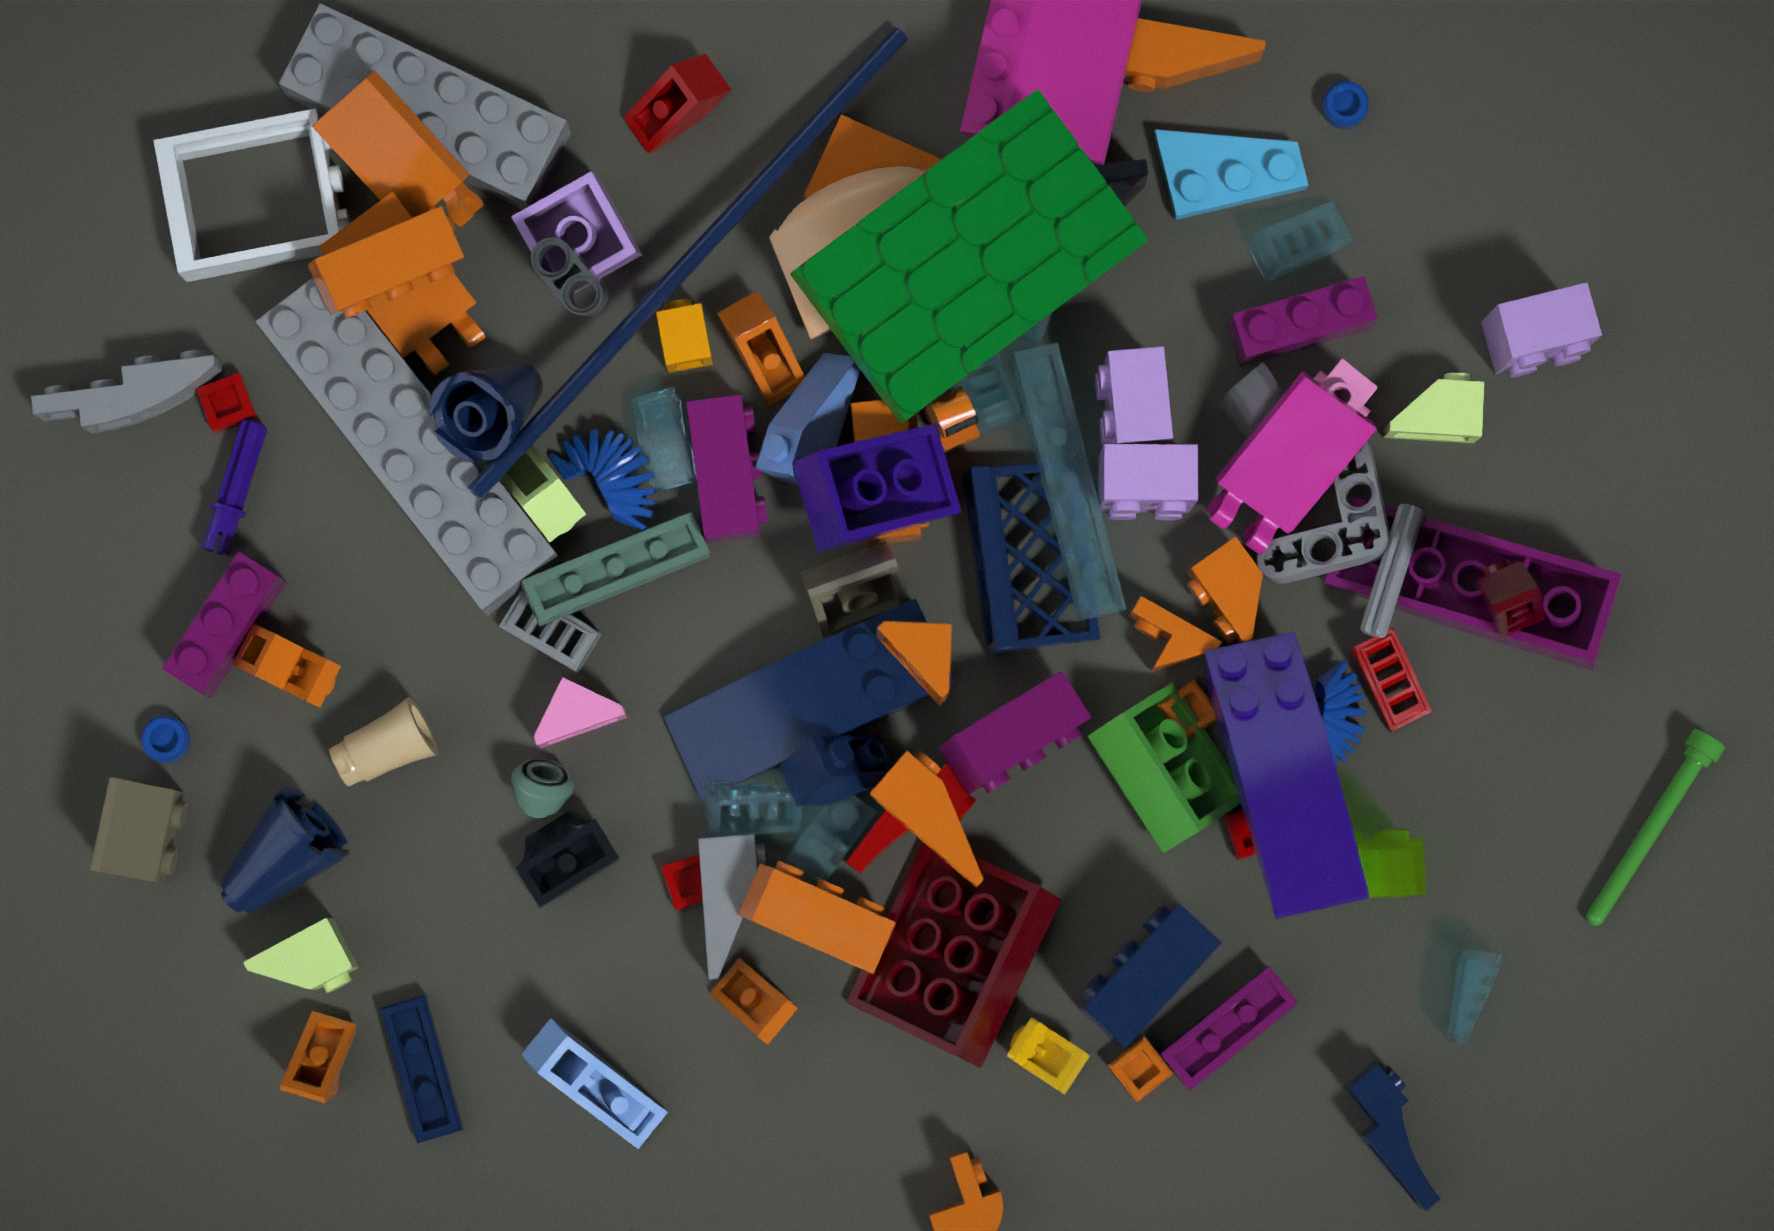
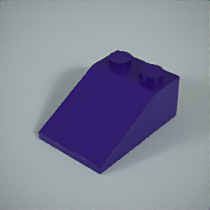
(876, 487)

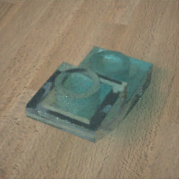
(663, 439)

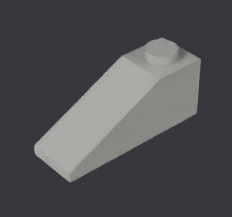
(726, 875)

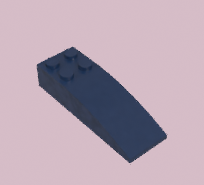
(814, 692)

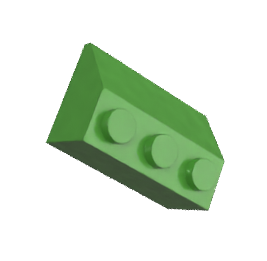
(1168, 779)

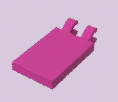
(1289, 460)

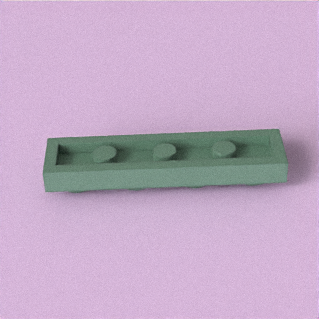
(615, 568)

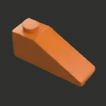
(1177, 54)
(924, 807)

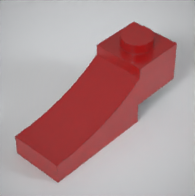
(889, 829)

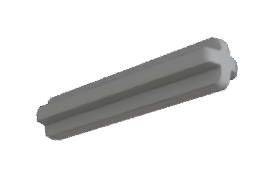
(1392, 571)

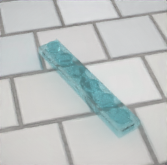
(1068, 482)

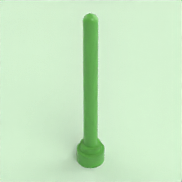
(1699, 753)

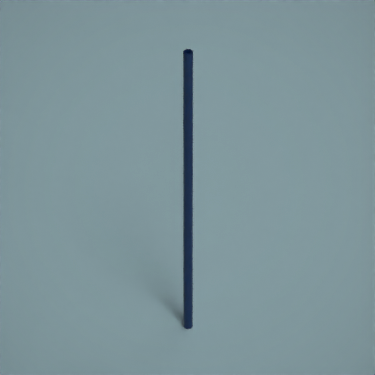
(687, 263)

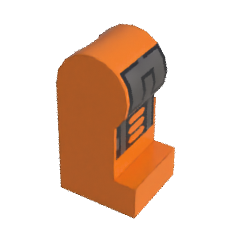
(954, 419)

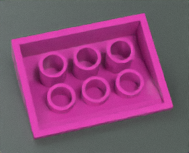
(1065, 50)

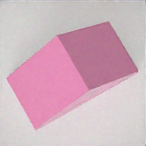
(575, 712)

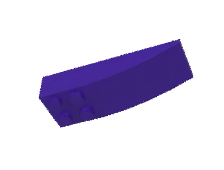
(1285, 774)

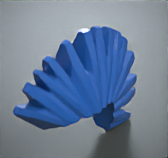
(613, 471)
(1332, 697)

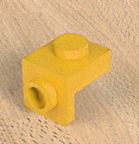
(1047, 1055)

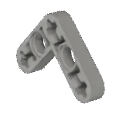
(1354, 523)

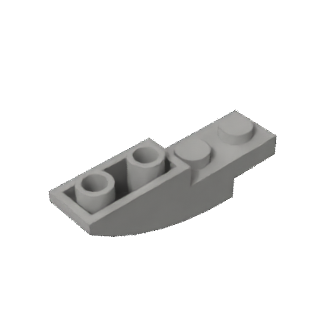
(146, 391)

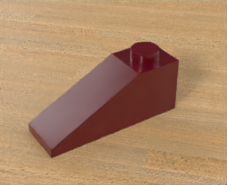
(1511, 597)

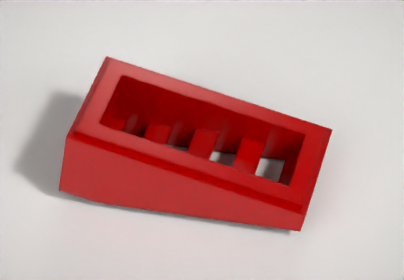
(1367, 671)

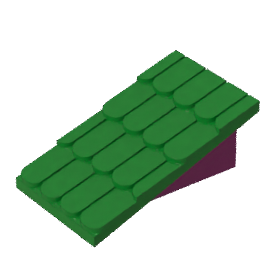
(969, 256)

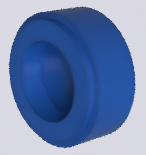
(1345, 105)
(165, 739)

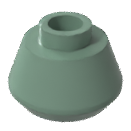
(541, 787)

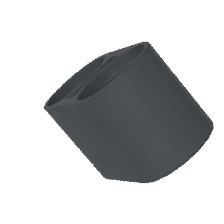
(569, 277)

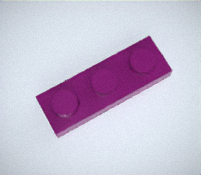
(1228, 1028)

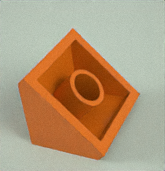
(922, 651)

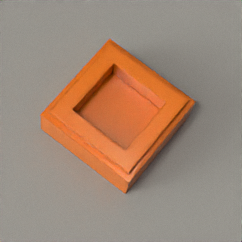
(1197, 701)
(1139, 1069)

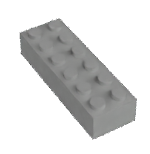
(491, 133)

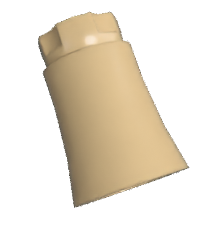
(384, 744)

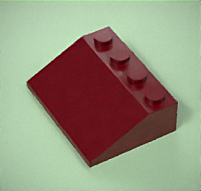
(955, 954)

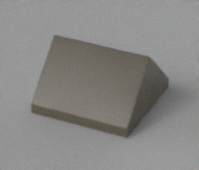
(854, 588)

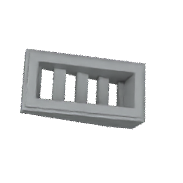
(581, 650)

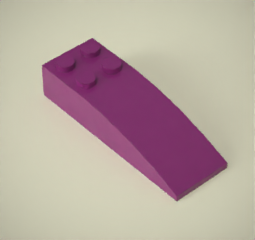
(1445, 589)

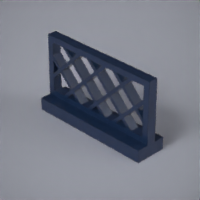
(992, 562)

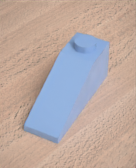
(593, 1083)

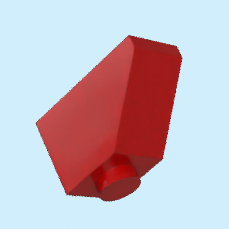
(677, 102)

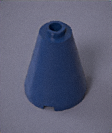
(484, 409)
(282, 852)

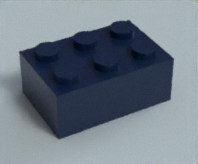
(1147, 973)

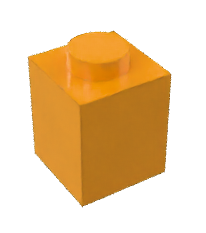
(684, 336)

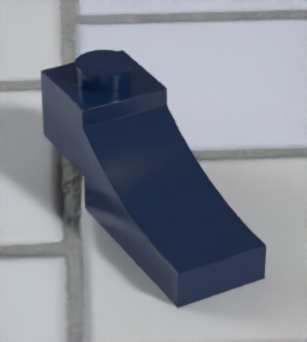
(1381, 1099)

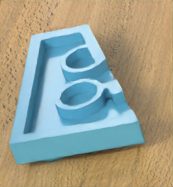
(1225, 171)

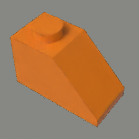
(762, 347)

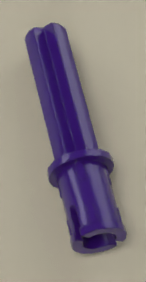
(235, 487)

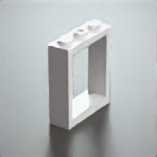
(175, 149)

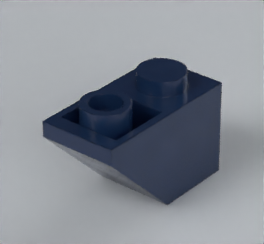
(835, 768)

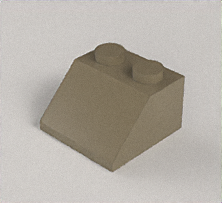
(139, 831)

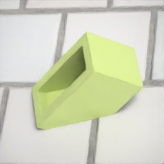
(1444, 412)
(542, 495)
(308, 959)

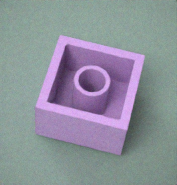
(586, 220)
(1541, 329)
(1134, 397)
(1147, 479)

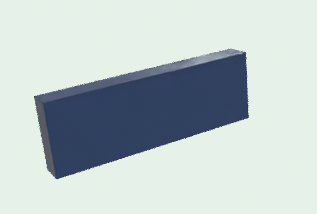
(421, 1068)

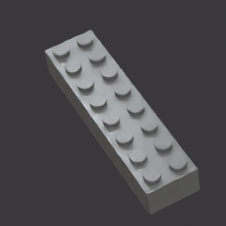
(389, 424)

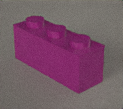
(1302, 321)
(726, 468)
(222, 625)
(1016, 735)

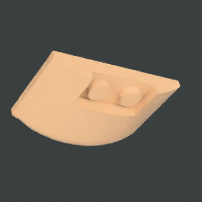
(825, 218)

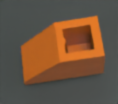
(1231, 587)

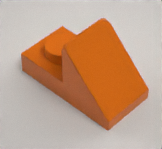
(1184, 639)
(753, 1001)
(319, 1058)

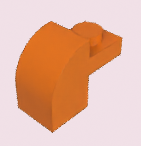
(287, 665)
(976, 1210)

